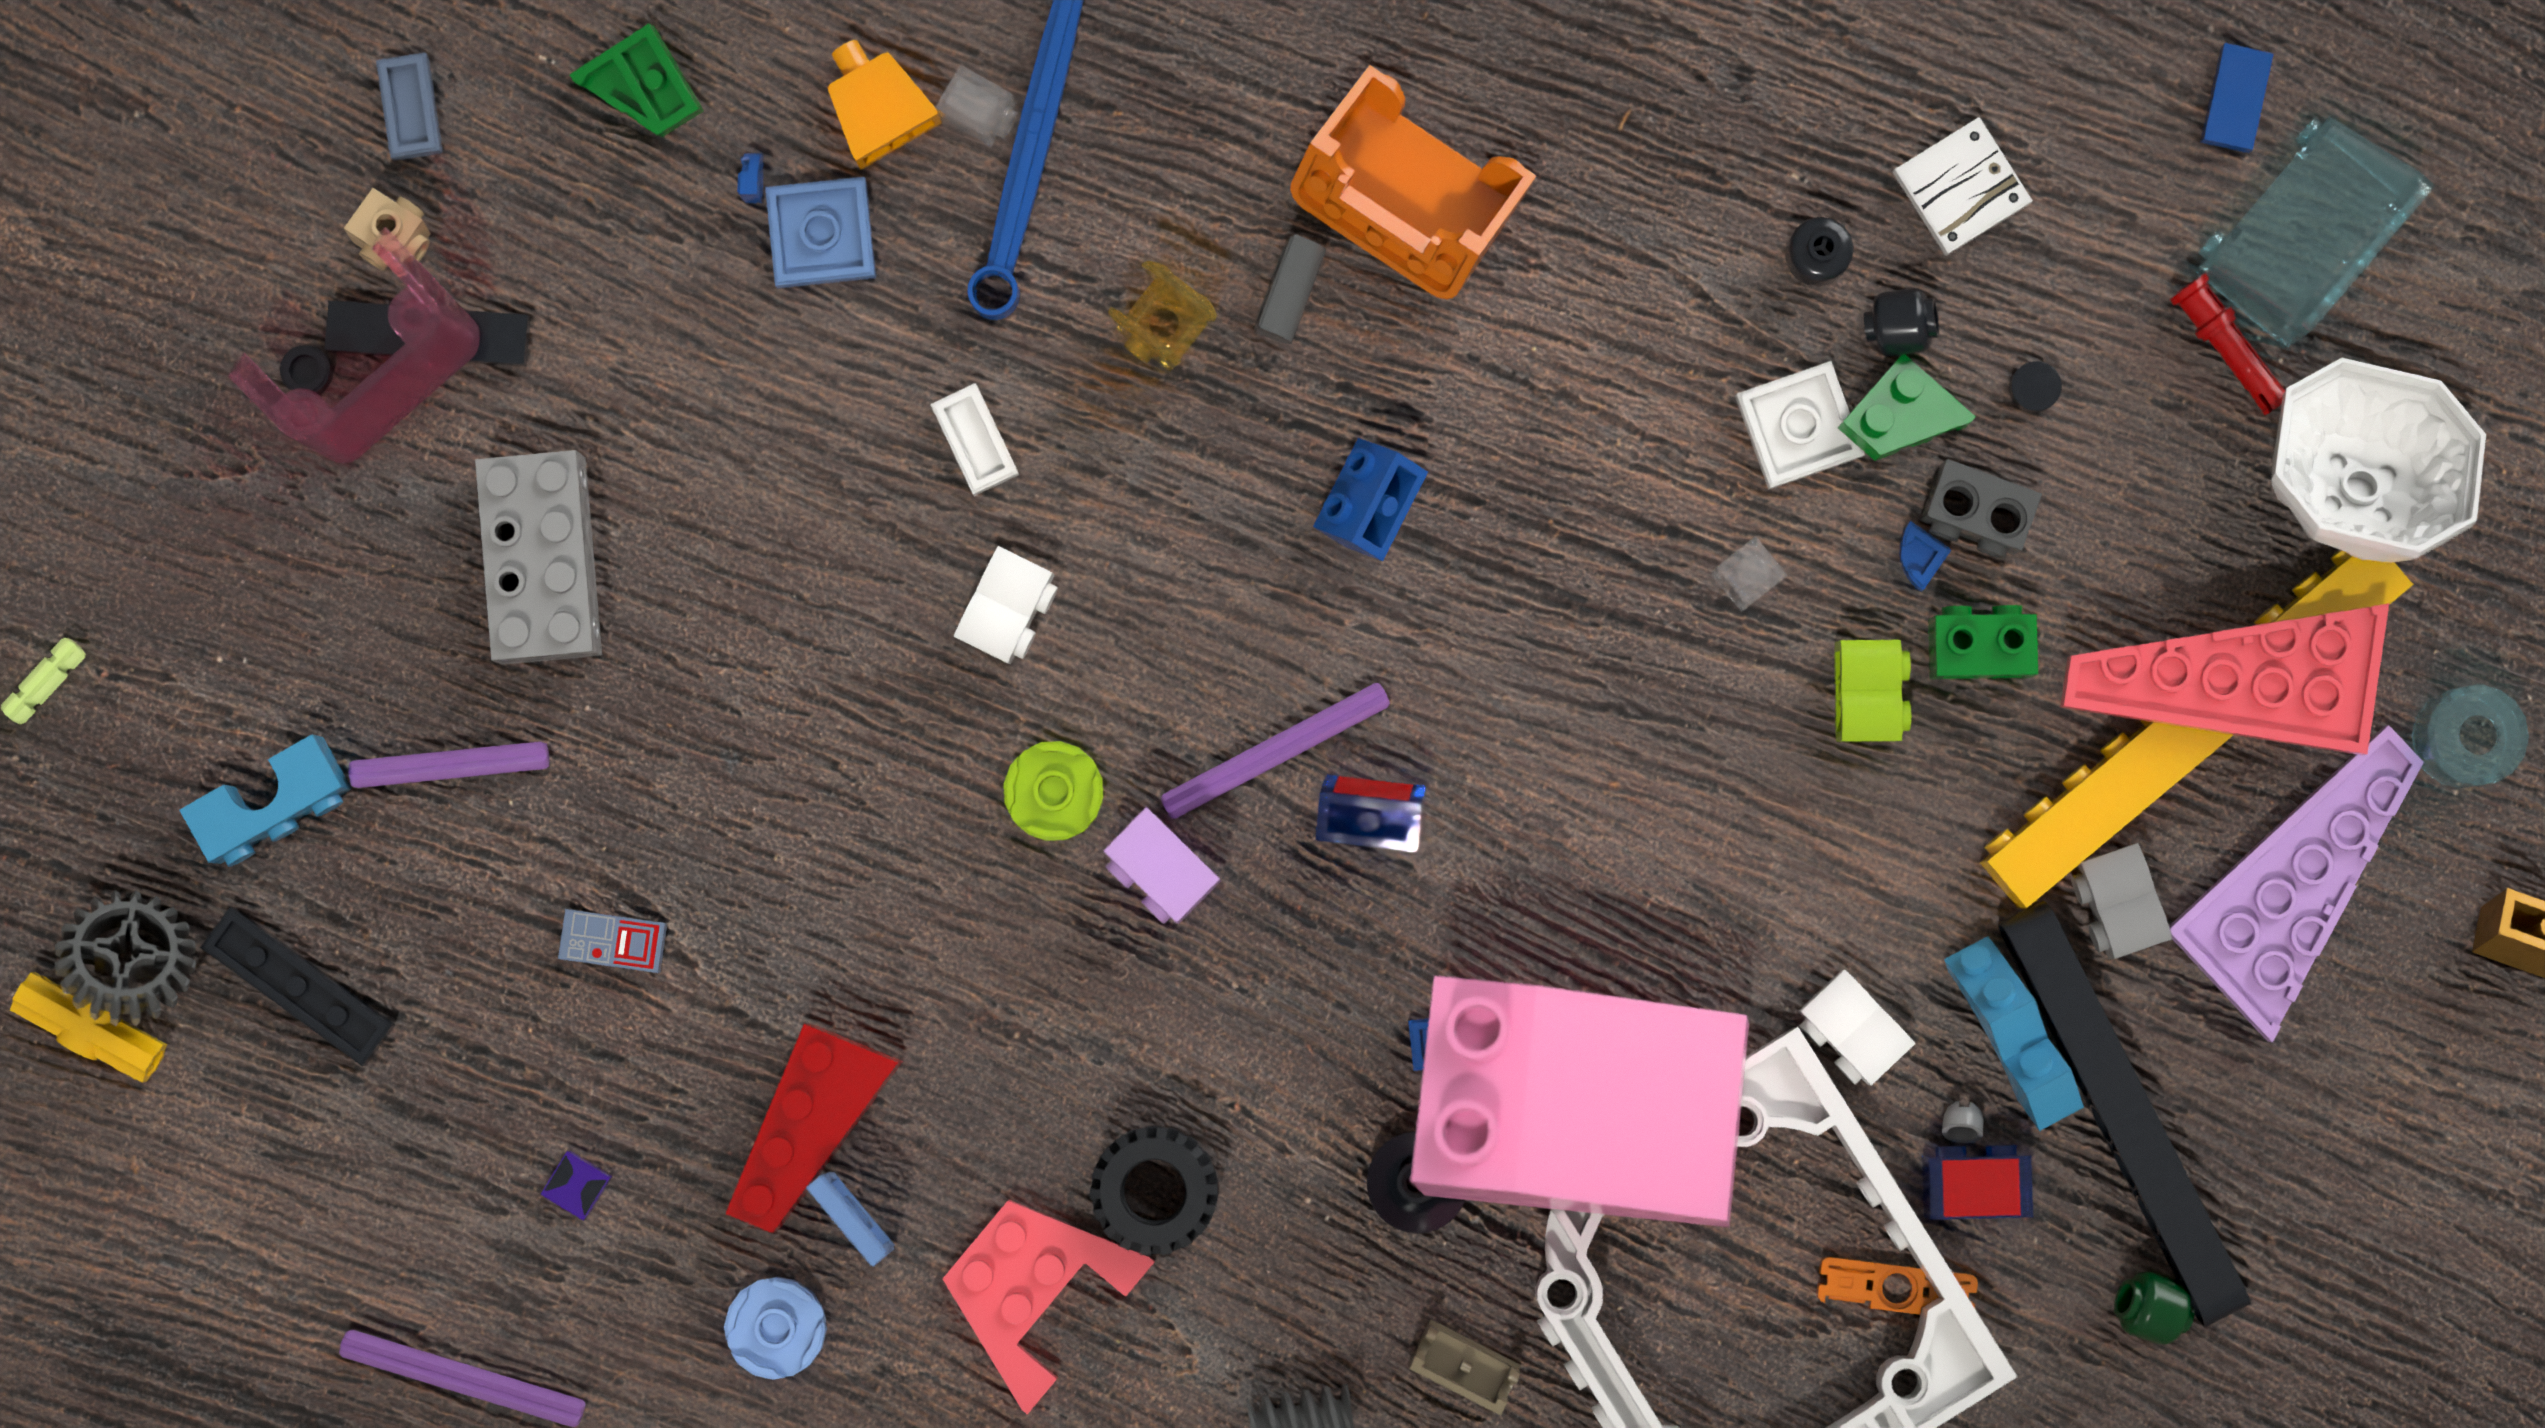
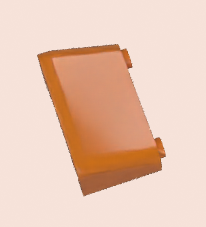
(1405, 189)

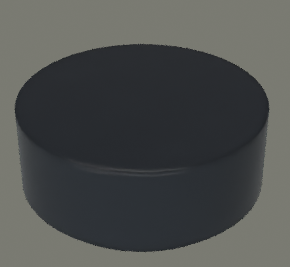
(306, 369)
(2035, 387)

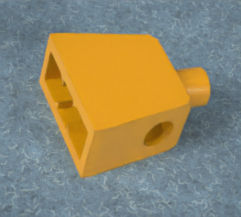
(877, 104)

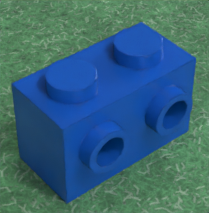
(1370, 499)

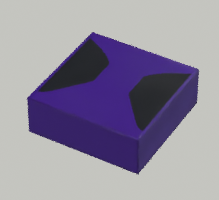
(576, 1185)

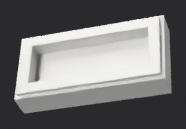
(974, 439)

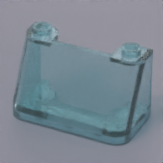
(2313, 230)

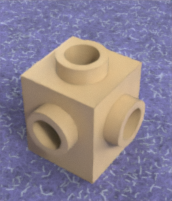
(399, 217)

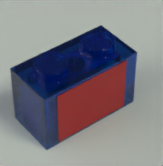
(1370, 813)
(1977, 1184)

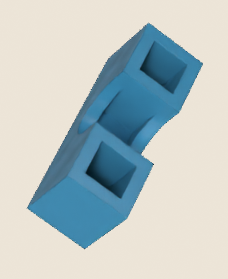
(306, 784)

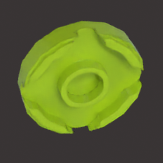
(1053, 791)

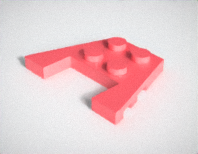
(1017, 1273)

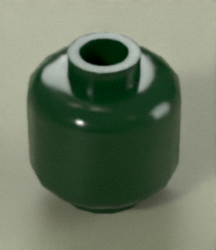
(2154, 1308)

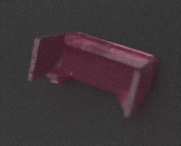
(438, 343)

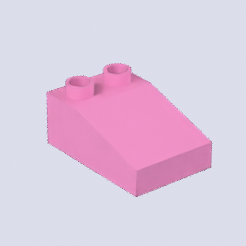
(1580, 1102)

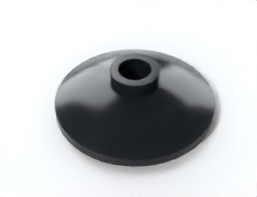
(1392, 1197)

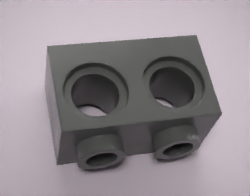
(1982, 495)

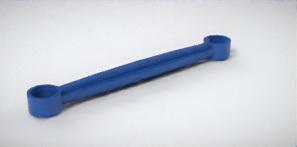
(1029, 152)

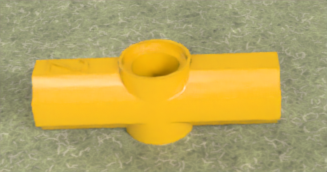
(119, 1046)

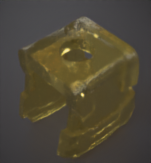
(1170, 294)

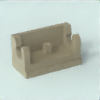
(1465, 1366)

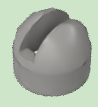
(1963, 1123)

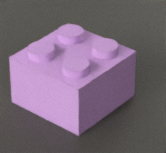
(1161, 867)

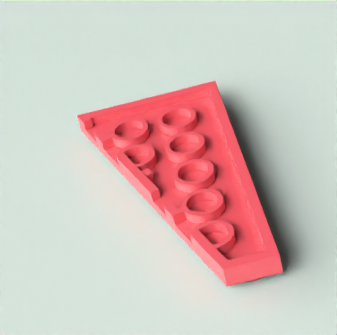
(2269, 681)

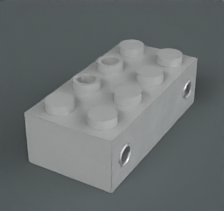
(551, 553)

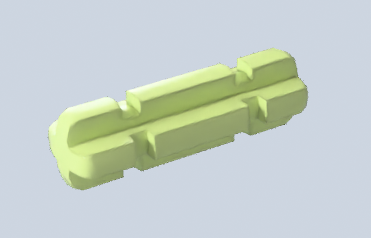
(43, 681)

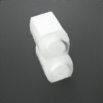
(1005, 606)
(1855, 1029)

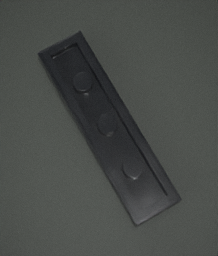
(367, 331)
(297, 986)

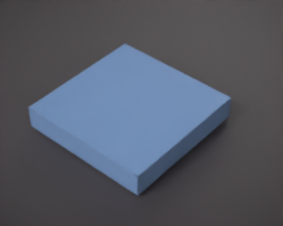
(820, 232)
(851, 1217)

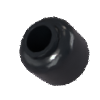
(1834, 245)
(1902, 322)

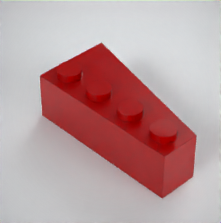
(811, 1114)

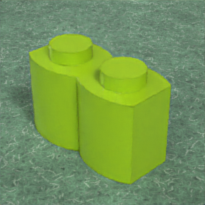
(1869, 690)

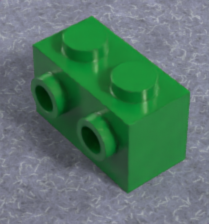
(1983, 644)

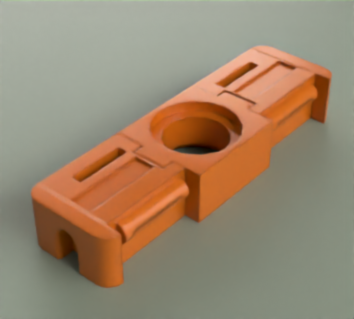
(1849, 1279)

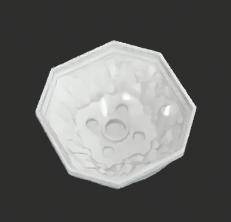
(2377, 461)

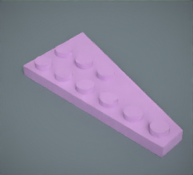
(2284, 897)

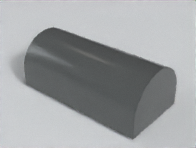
(1289, 289)

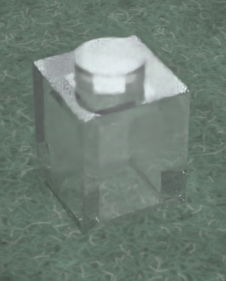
(977, 106)
(1748, 574)

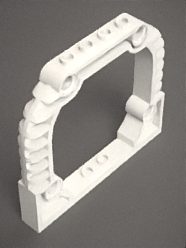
(1952, 1347)

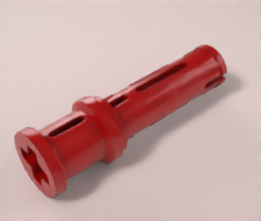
(2217, 325)

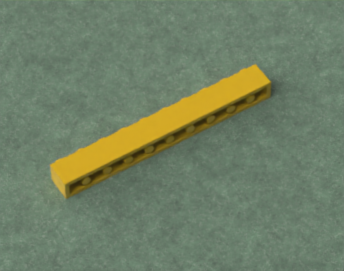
(2155, 756)

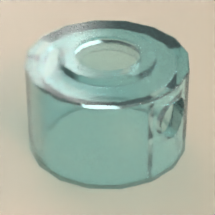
(2439, 744)

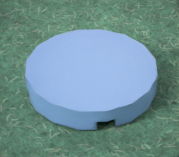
(775, 1327)

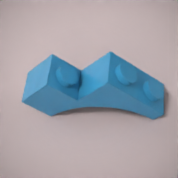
(2016, 1032)

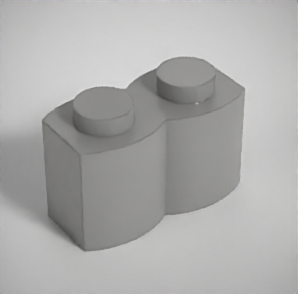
(2121, 902)

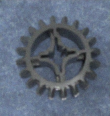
(104, 955)

